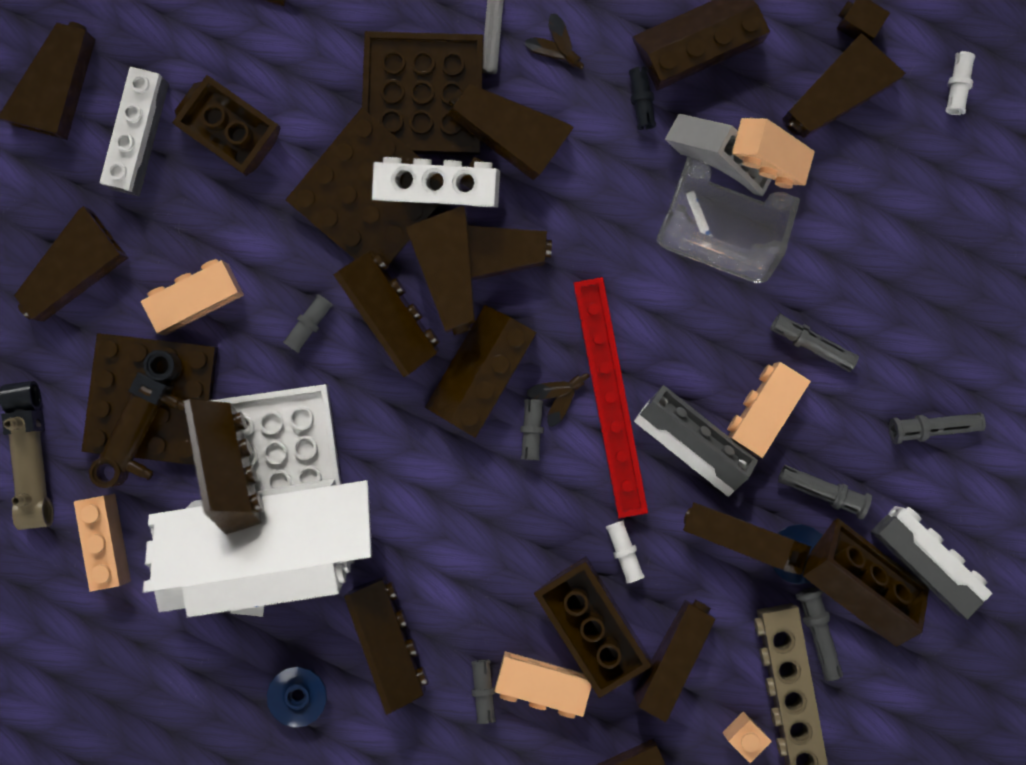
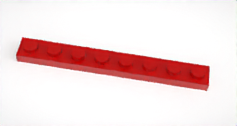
(610, 397)

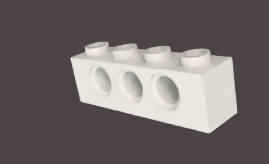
(388, 187)

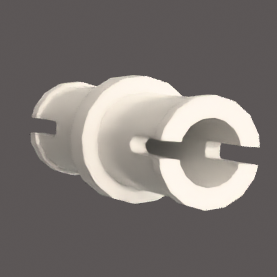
(960, 83)
(625, 552)

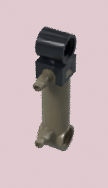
(24, 425)

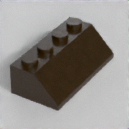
(700, 39)
(388, 312)
(480, 370)
(223, 465)
(868, 583)
(593, 627)
(386, 643)

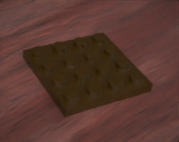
(412, 81)
(339, 191)
(113, 371)

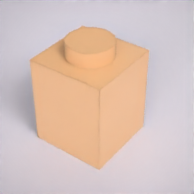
(746, 737)

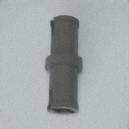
(308, 323)
(532, 429)
(483, 691)

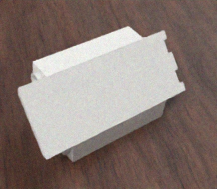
(295, 554)

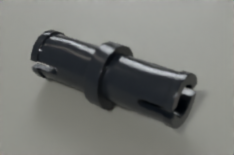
(642, 98)

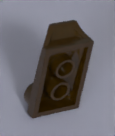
(226, 125)

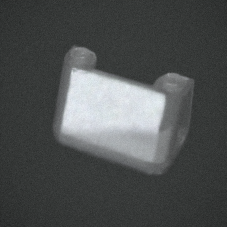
(726, 226)

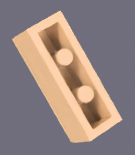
(773, 152)
(191, 297)
(767, 408)
(102, 542)
(542, 685)

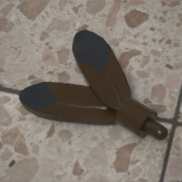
(560, 48)
(563, 392)

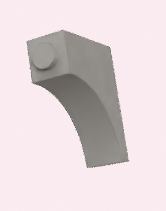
(714, 144)

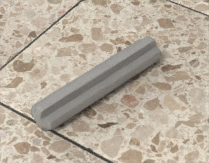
(492, 36)

